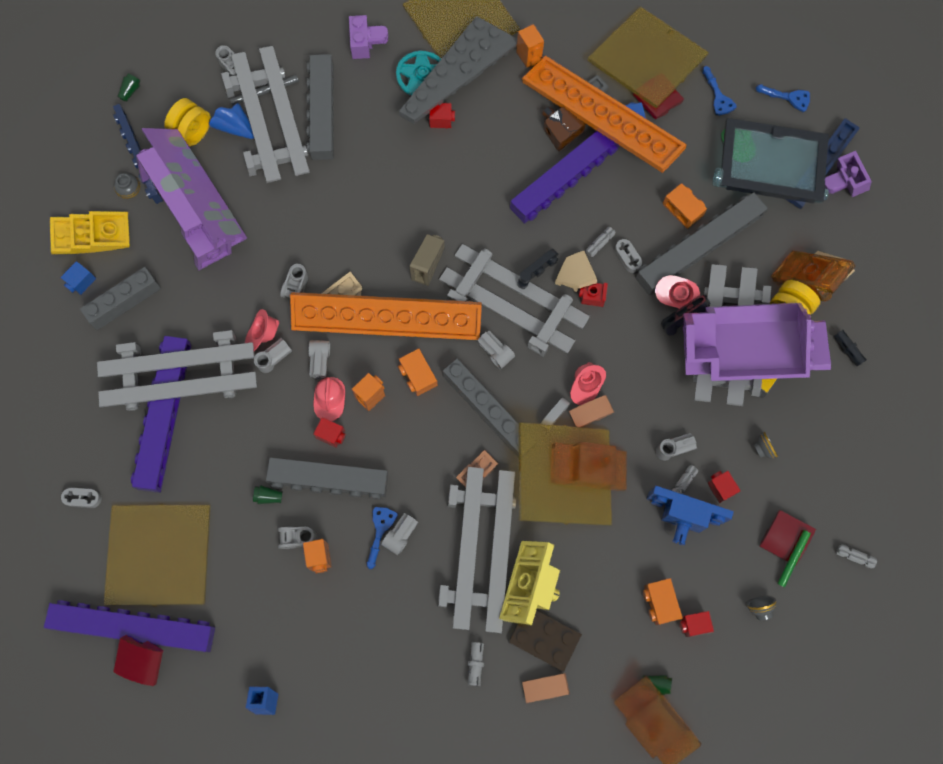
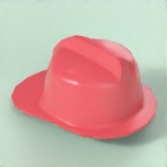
(676, 291)
(262, 329)
(587, 383)
(329, 398)

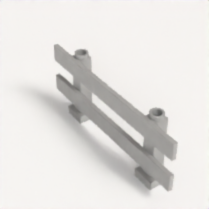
(246, 82)
(742, 296)
(545, 332)
(130, 365)
(472, 500)

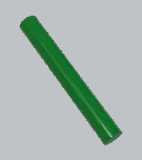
(794, 558)

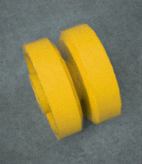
(189, 120)
(797, 292)

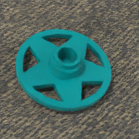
(415, 72)

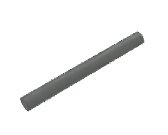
(263, 90)

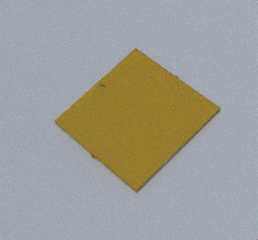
(446, 20)
(648, 57)
(557, 502)
(157, 555)

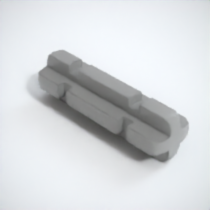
(600, 241)
(685, 479)
(856, 556)

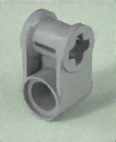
(226, 63)
(292, 283)
(293, 537)

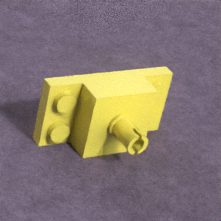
(531, 583)

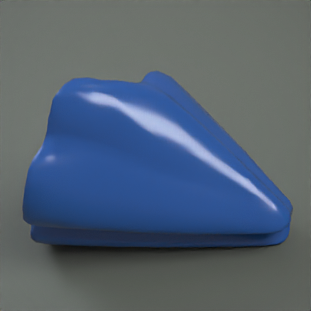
(232, 121)

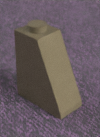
(427, 259)

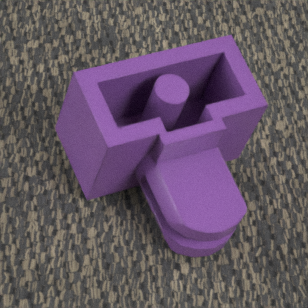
(364, 37)
(850, 176)

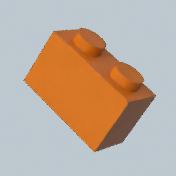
(530, 46)
(684, 205)
(418, 372)
(369, 391)
(317, 555)
(662, 602)

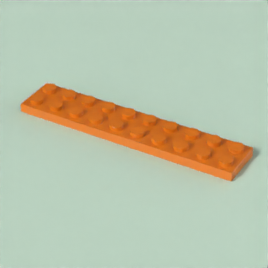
(604, 114)
(385, 316)

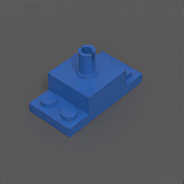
(687, 512)

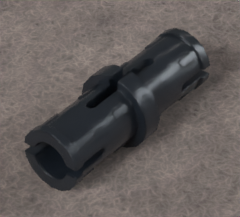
(850, 348)

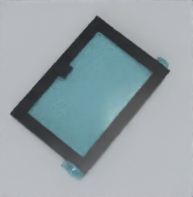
(773, 161)

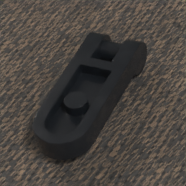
(537, 268)
(676, 319)

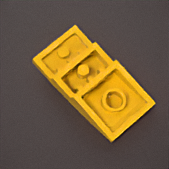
(89, 232)

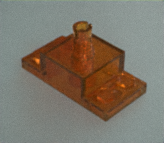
(816, 271)
(589, 466)
(656, 723)

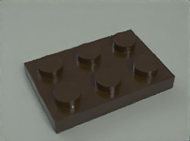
(546, 640)

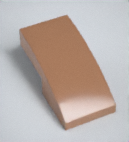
(591, 411)
(484, 461)
(545, 688)

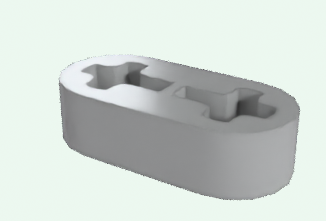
(631, 254)
(556, 412)
(81, 502)

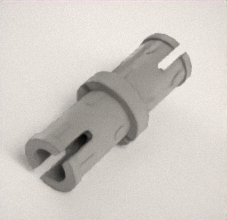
(475, 664)

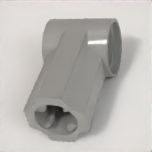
(319, 353)
(499, 353)
(274, 354)
(676, 446)
(397, 538)

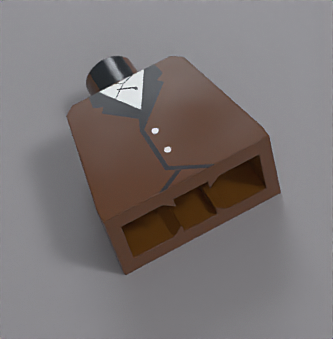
(562, 127)

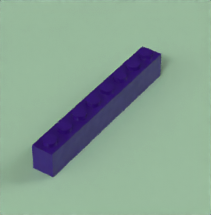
(562, 176)
(159, 425)
(139, 627)

